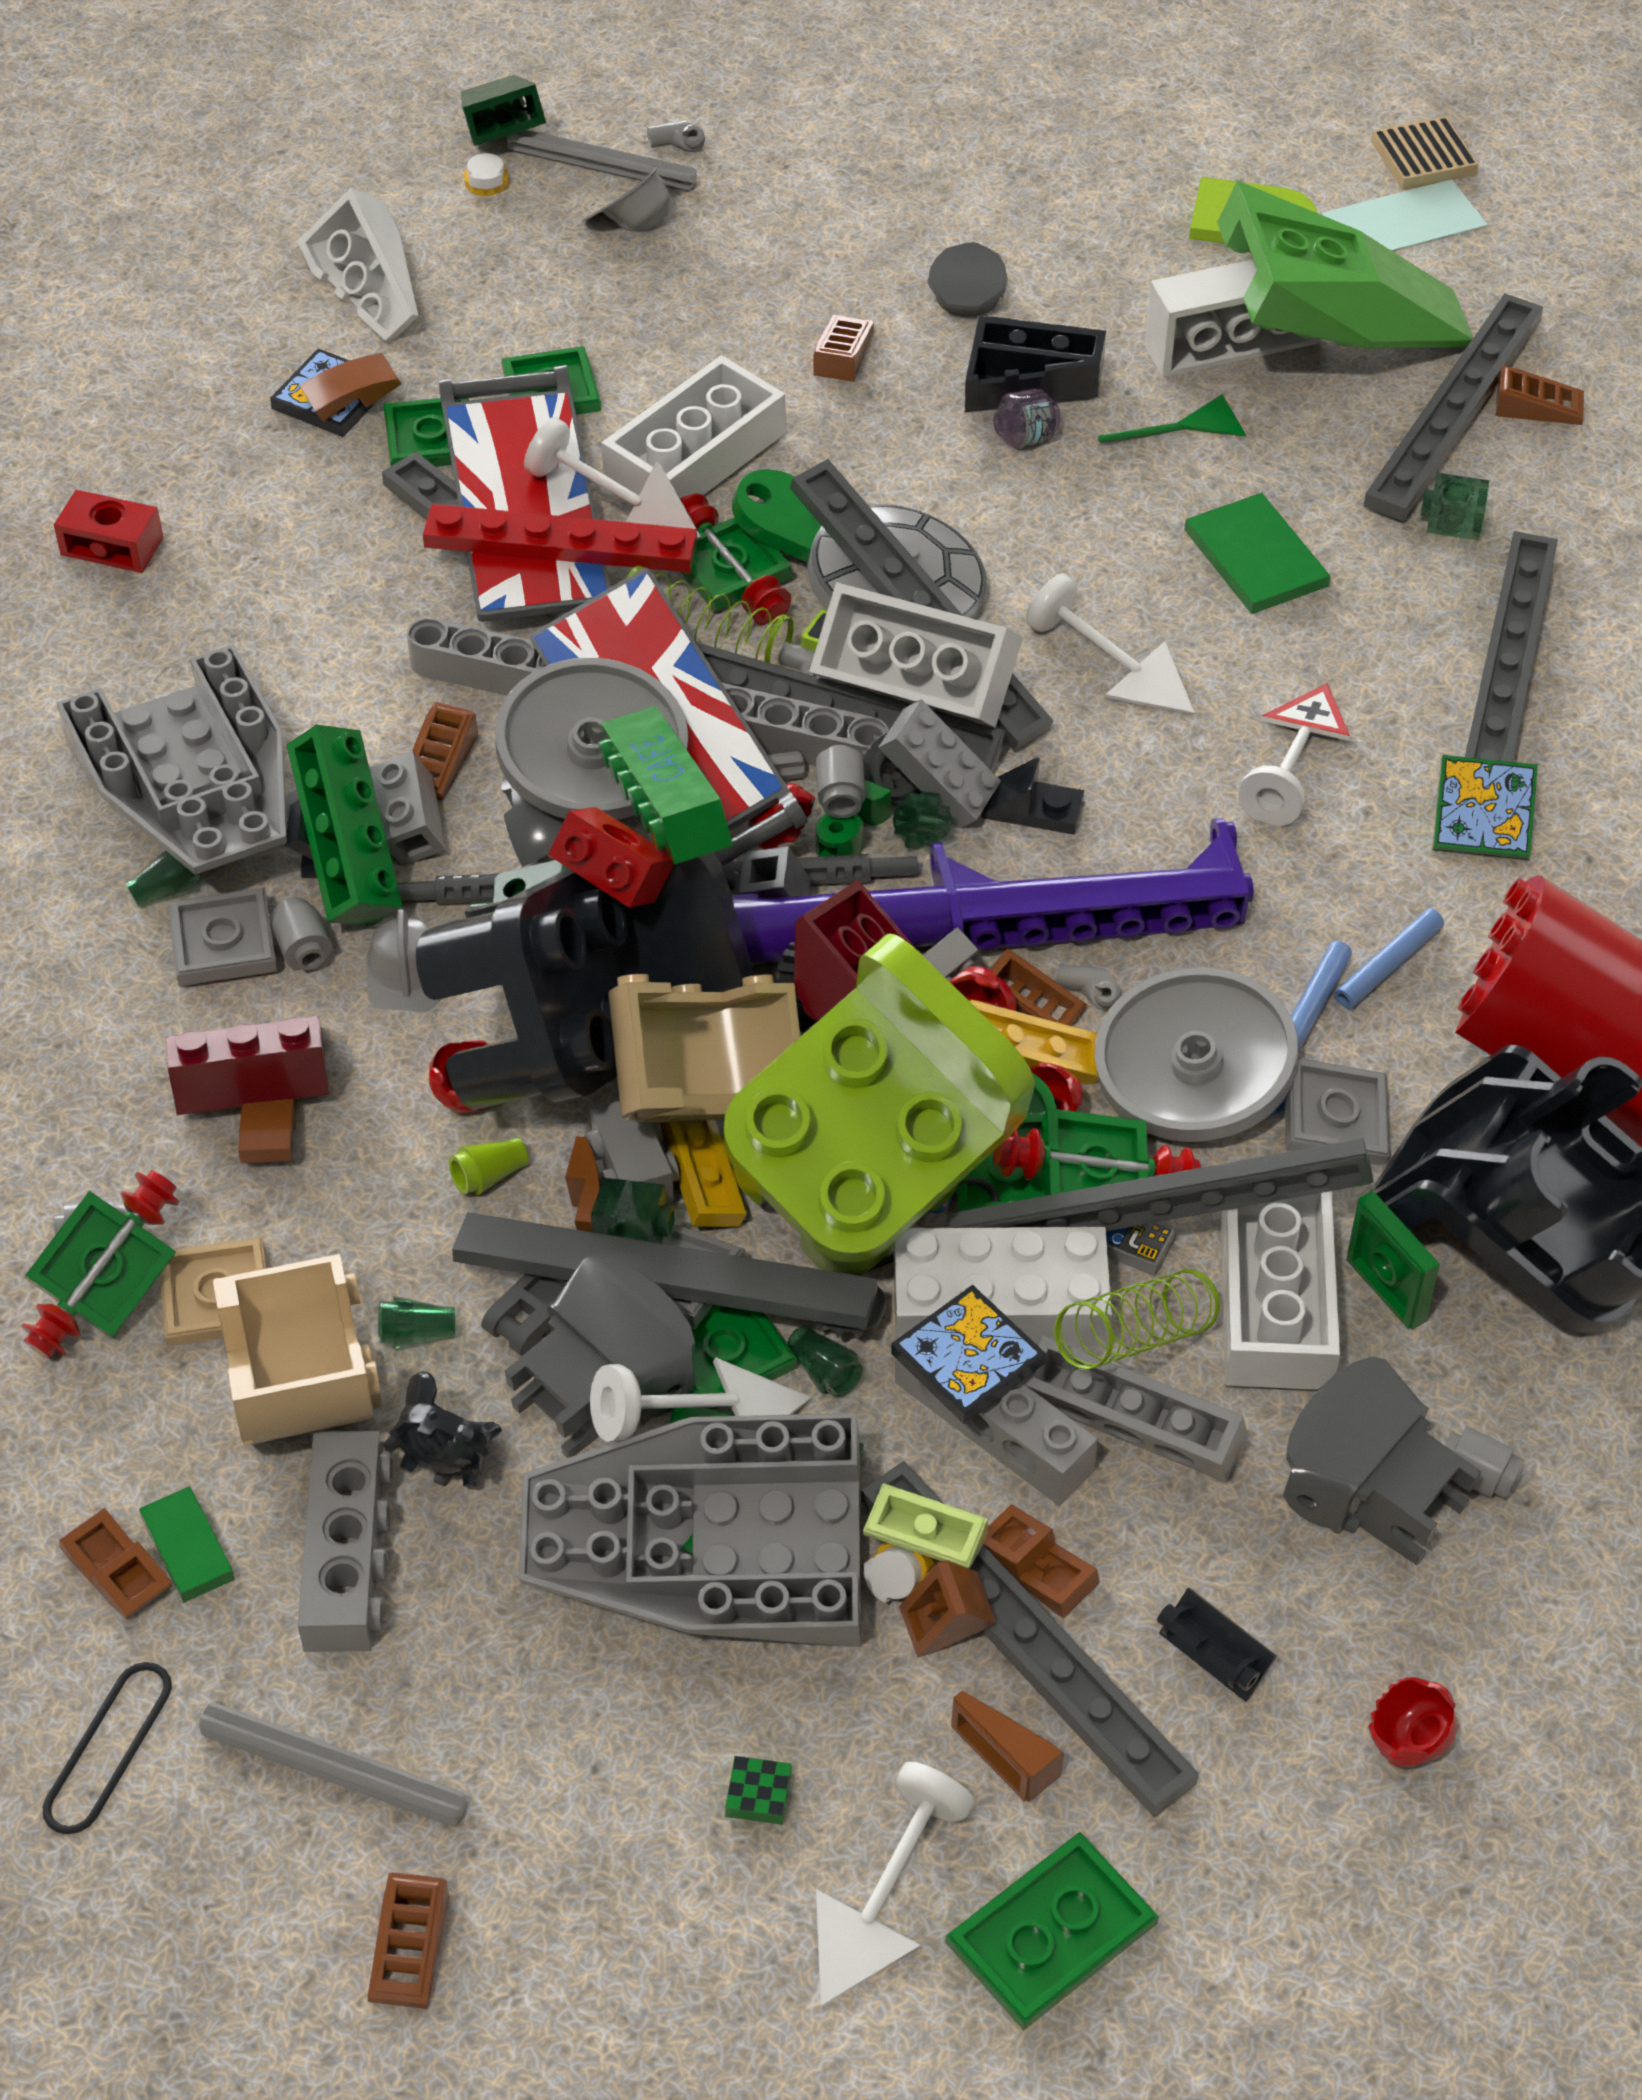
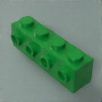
(344, 825)

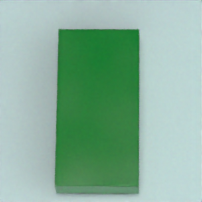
(186, 1544)

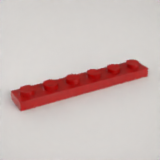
(560, 538)

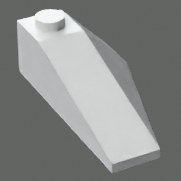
(365, 259)

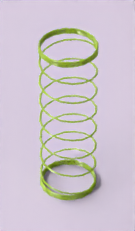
(772, 633)
(1058, 1328)

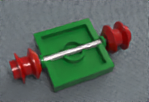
(736, 565)
(1087, 1152)
(100, 1264)

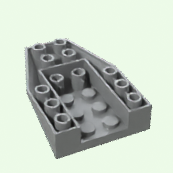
(190, 766)
(767, 1516)

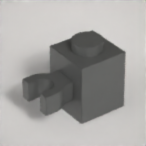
(770, 874)

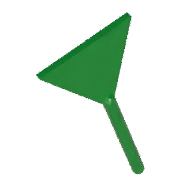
(1210, 418)

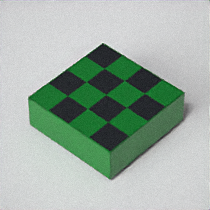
(758, 1790)

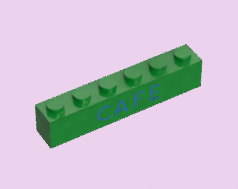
(664, 785)

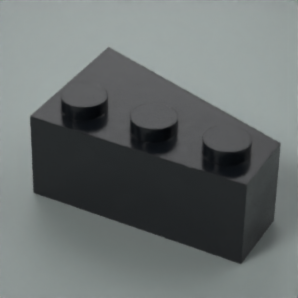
(1028, 355)

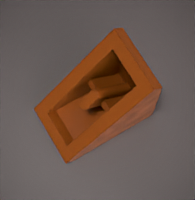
(946, 1608)

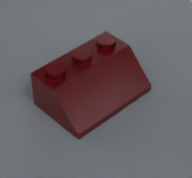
(831, 943)
(247, 1064)

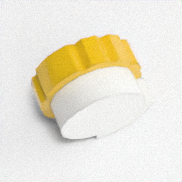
(486, 175)
(895, 1572)

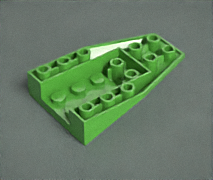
(1335, 279)

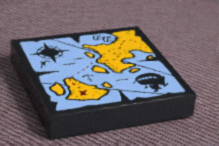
(292, 401)
(968, 1354)

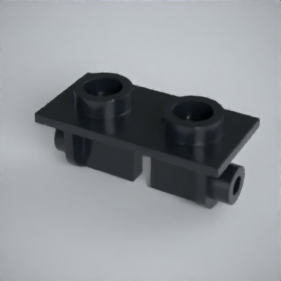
(1216, 1643)

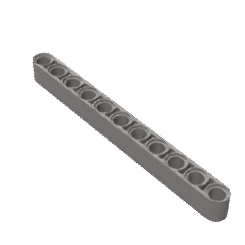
(501, 661)

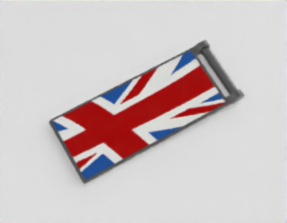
(487, 463)
(642, 629)

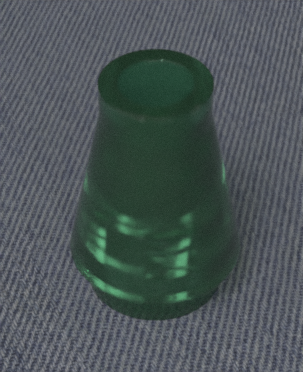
(161, 879)
(413, 1322)
(828, 1364)

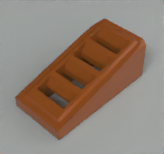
(842, 348)
(1525, 396)
(451, 726)
(1025, 975)
(1012, 1751)
(416, 1891)

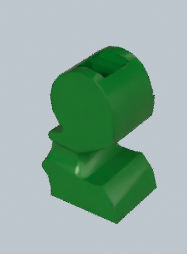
(845, 835)

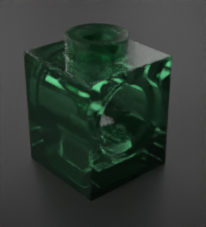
(1455, 506)
(632, 1210)

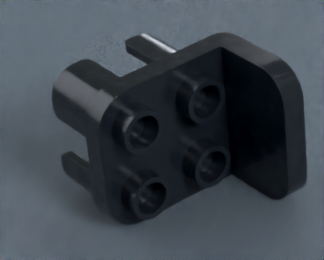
(558, 960)
(1533, 1181)

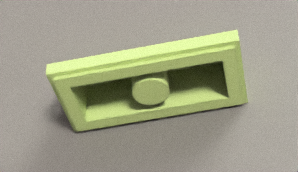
(926, 1526)

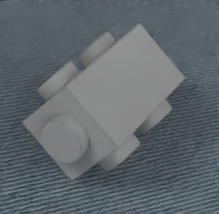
(408, 807)
(631, 1149)

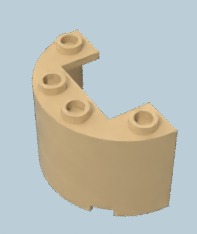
(693, 1050)
(295, 1350)

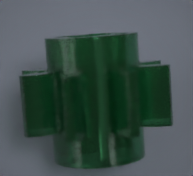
(921, 819)

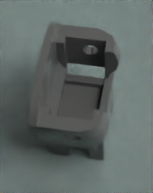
(598, 1320)
(1370, 1443)

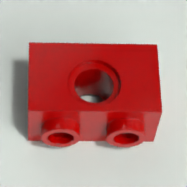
(108, 531)
(611, 856)

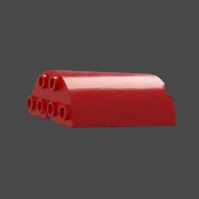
(1559, 987)

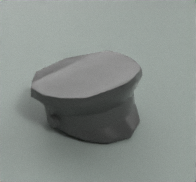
(968, 279)

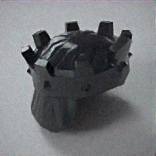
(439, 1438)

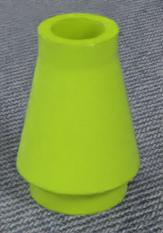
(484, 1165)

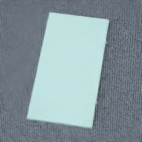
(1412, 215)

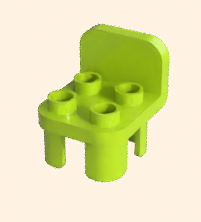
(876, 1110)

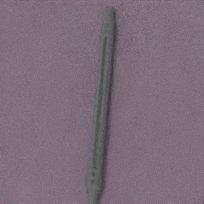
(821, 870)

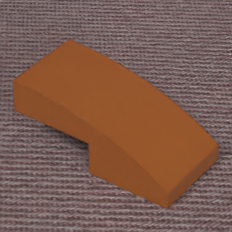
(360, 378)
(267, 1131)
(582, 1182)
(1038, 1563)
(114, 1564)

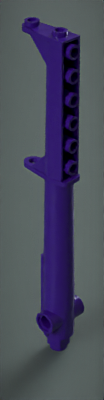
(1033, 911)

